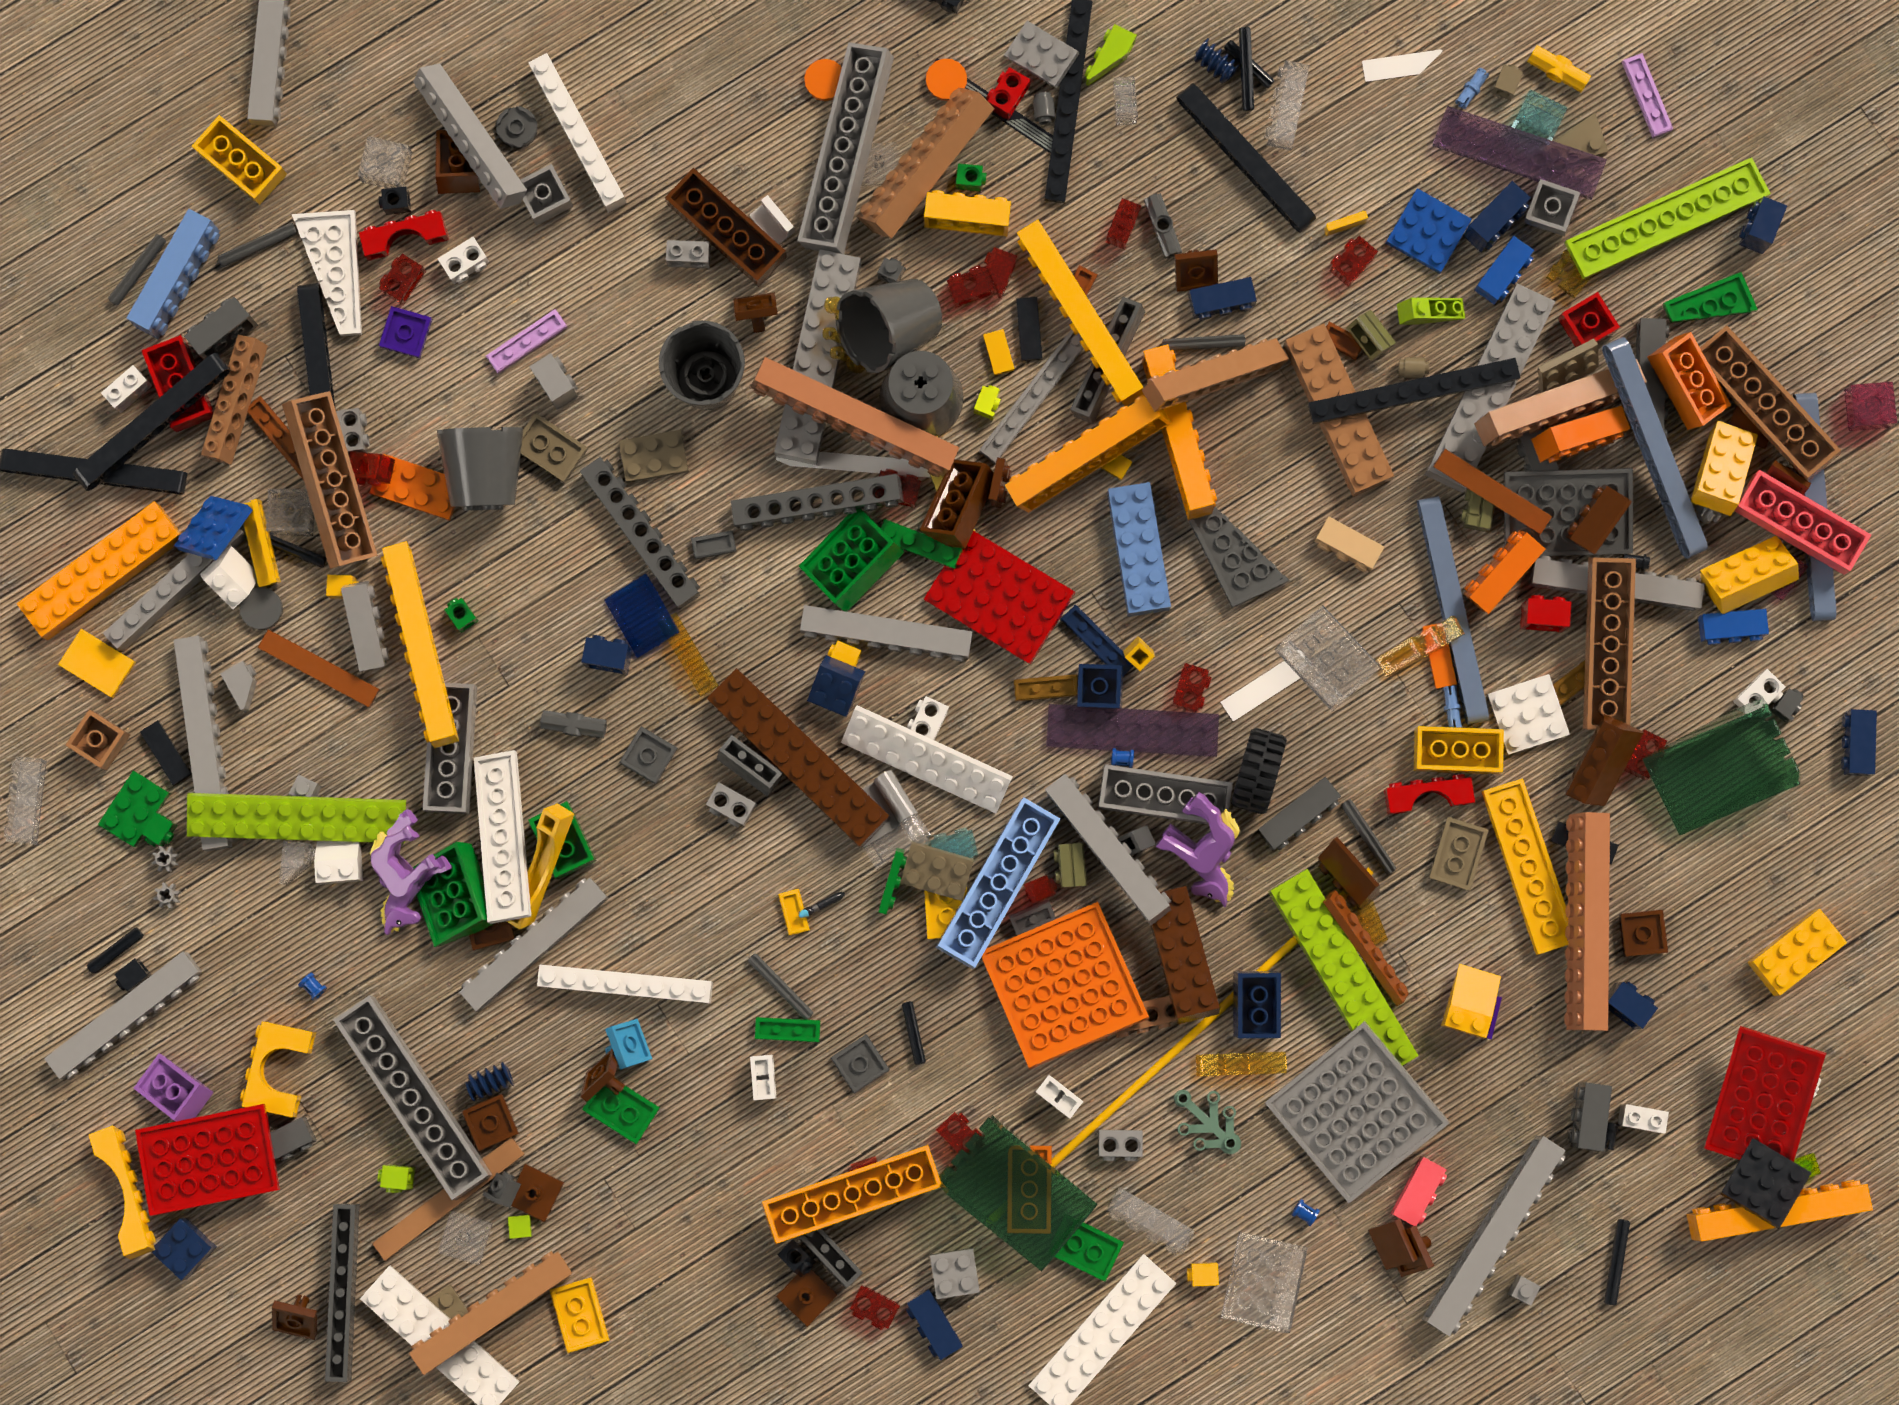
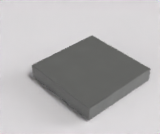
(648, 755)
(860, 1063)

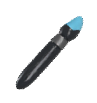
(808, 911)

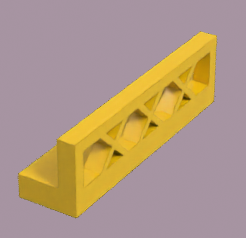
(261, 545)

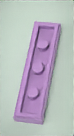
(1647, 95)
(526, 341)

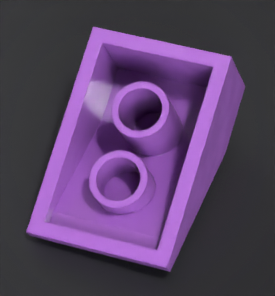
(173, 1089)

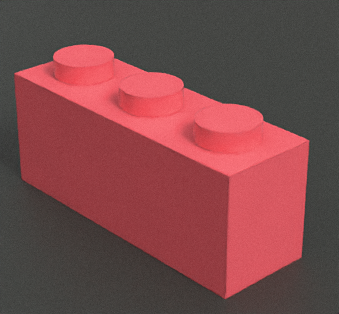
(1419, 1192)

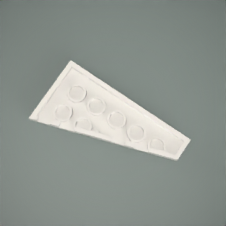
(333, 252)

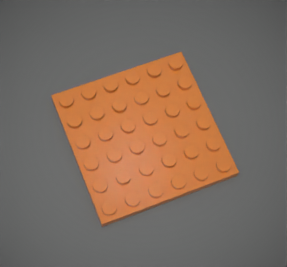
(1064, 985)

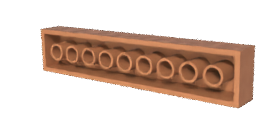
(854, 418)
(1587, 921)

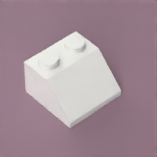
(230, 577)
(338, 862)

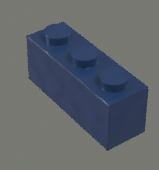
(1222, 298)
(1859, 742)
(933, 1325)

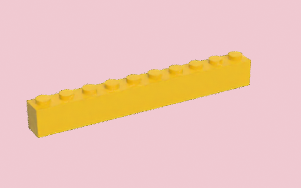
(1081, 313)
(420, 645)

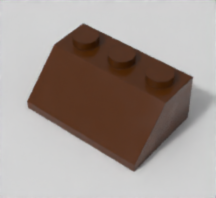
(1598, 518)
(1348, 874)

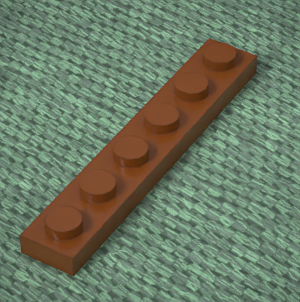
(1369, 952)

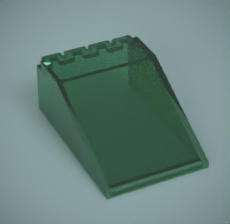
(1723, 767)
(1016, 1193)

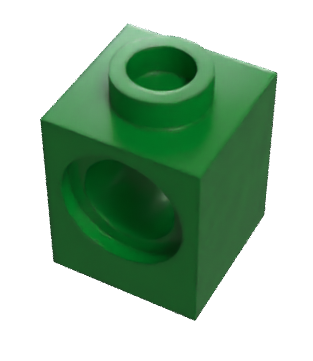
(966, 169)
(465, 622)

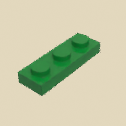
(893, 881)
(787, 1029)

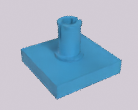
(628, 1044)

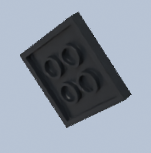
(1765, 1183)

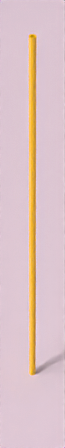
(1164, 1060)

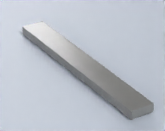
(1032, 397)

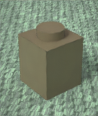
(1507, 81)

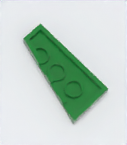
(1717, 299)

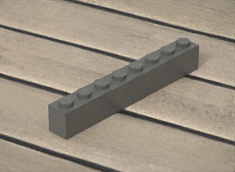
(342, 1292)

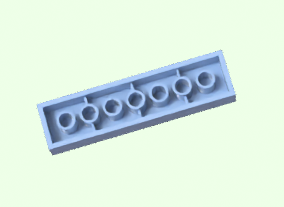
(998, 883)

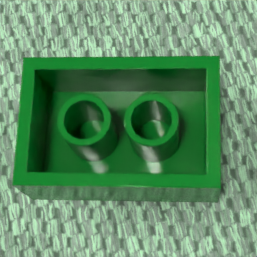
(575, 851)

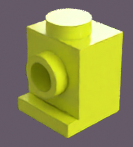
(987, 402)

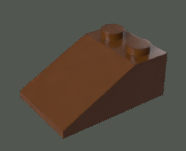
(452, 169)

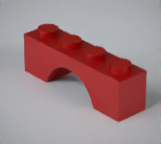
(377, 241)
(1456, 791)

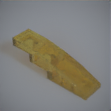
(1420, 646)
(691, 659)
(1241, 1064)

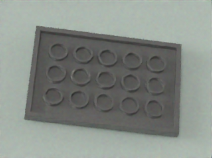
(1563, 496)

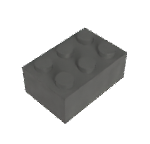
(220, 328)
(1590, 1116)

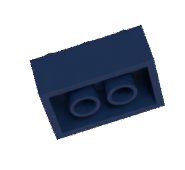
(1497, 217)
(1256, 1004)

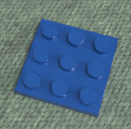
(1428, 231)
(213, 527)

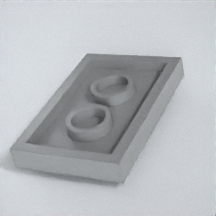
(1041, 54)

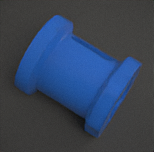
(1122, 758)
(312, 986)
(1305, 1212)

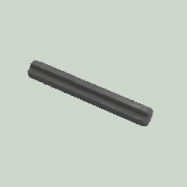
(257, 244)
(137, 269)
(1205, 342)
(1368, 836)
(780, 986)

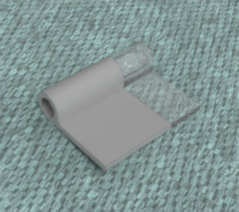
(901, 828)

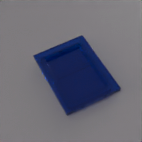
(641, 615)

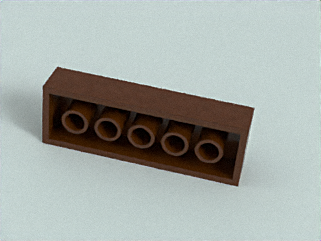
(725, 227)
(1184, 960)

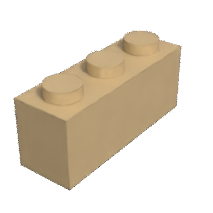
(1349, 545)

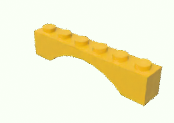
(550, 838)
(134, 1232)

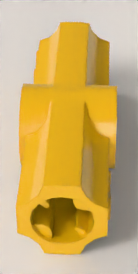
(1559, 68)

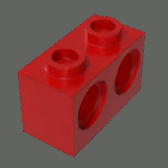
(1011, 94)

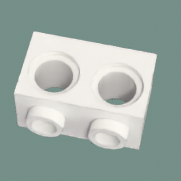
(460, 255)
(126, 389)
(1756, 689)
(932, 723)
(763, 1077)
(1059, 1096)
(1643, 1118)

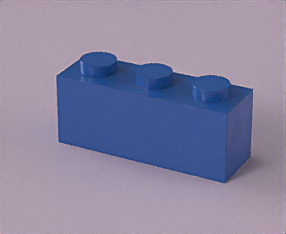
(1505, 270)
(1733, 626)

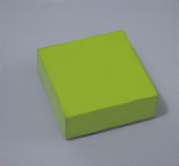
(519, 1226)

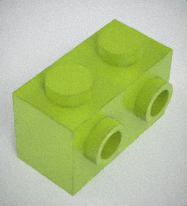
(396, 1178)

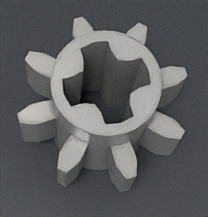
(1707, 515)
(170, 862)
(173, 893)

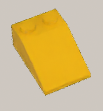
(1471, 1001)

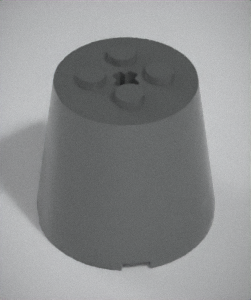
(887, 322)
(700, 350)
(928, 408)
(481, 466)

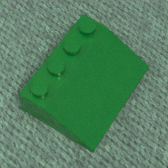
(851, 559)
(455, 898)

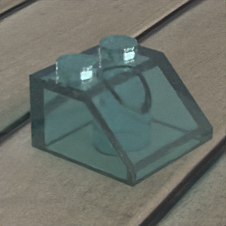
(1539, 115)

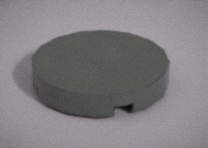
(516, 127)
(261, 608)

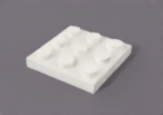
(1528, 714)

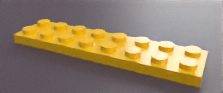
(1528, 864)

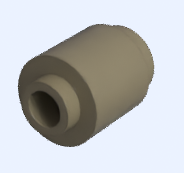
(1413, 367)

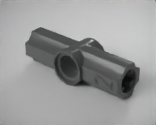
(1158, 213)
(573, 724)

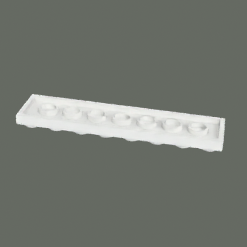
(926, 759)
(502, 837)
(416, 1317)
(1102, 1333)

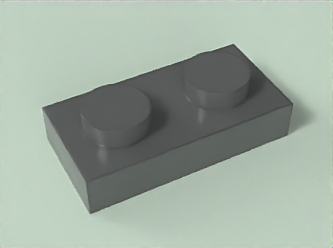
(1032, 917)

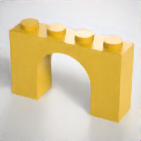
(271, 1039)

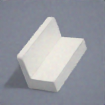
(772, 220)

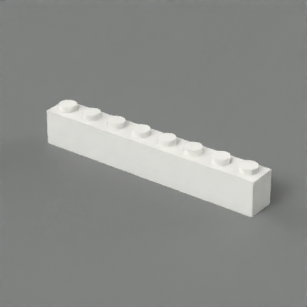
(577, 133)
(625, 984)

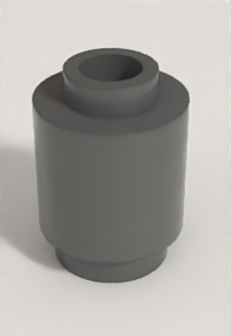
(1043, 108)

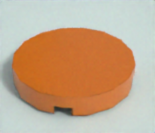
(945, 77)
(822, 79)

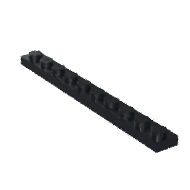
(1068, 104)
(1414, 391)

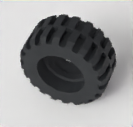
(1259, 771)

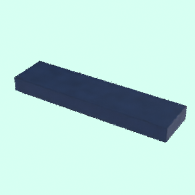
(1095, 639)

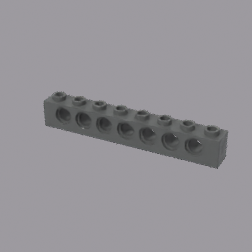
(592, 474)
(743, 507)

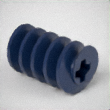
(1215, 61)
(489, 1081)

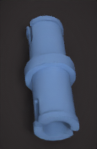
(1472, 88)
(1452, 706)

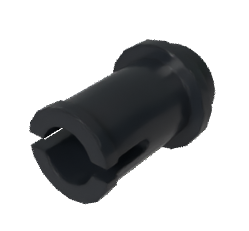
(1641, 561)
(1612, 1129)

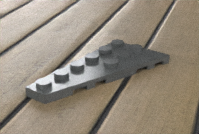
(1234, 558)

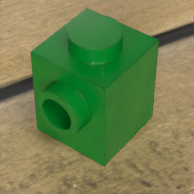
(159, 830)

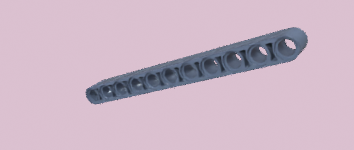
(1654, 447)
(1819, 575)
(1452, 604)

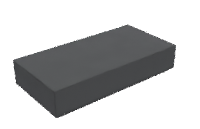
(713, 544)

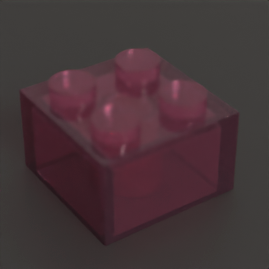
(1870, 406)

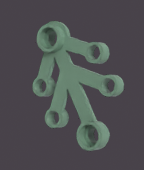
(1210, 1125)

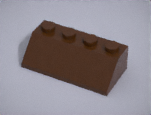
(958, 503)
(1603, 761)

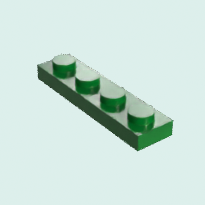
(922, 544)

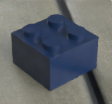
(1762, 224)
(607, 655)
(836, 686)
(1100, 686)
(1630, 1005)
(183, 1248)

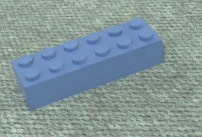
(174, 274)
(1138, 549)

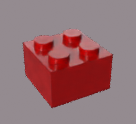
(1588, 321)
(1545, 614)

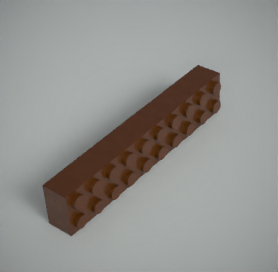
(798, 758)

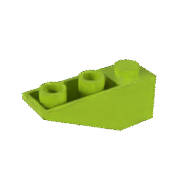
(1114, 52)
(1430, 310)

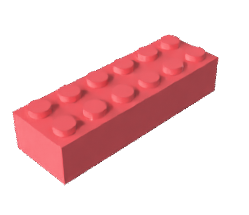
(1802, 522)

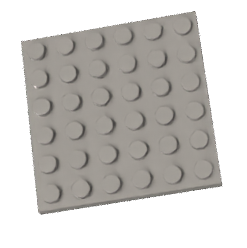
(1357, 1112)

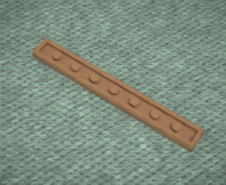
(442, 1204)

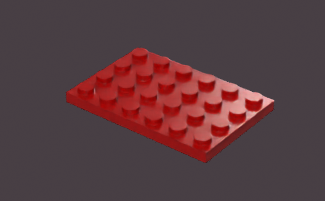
(1000, 597)
(1764, 1095)
(207, 1159)

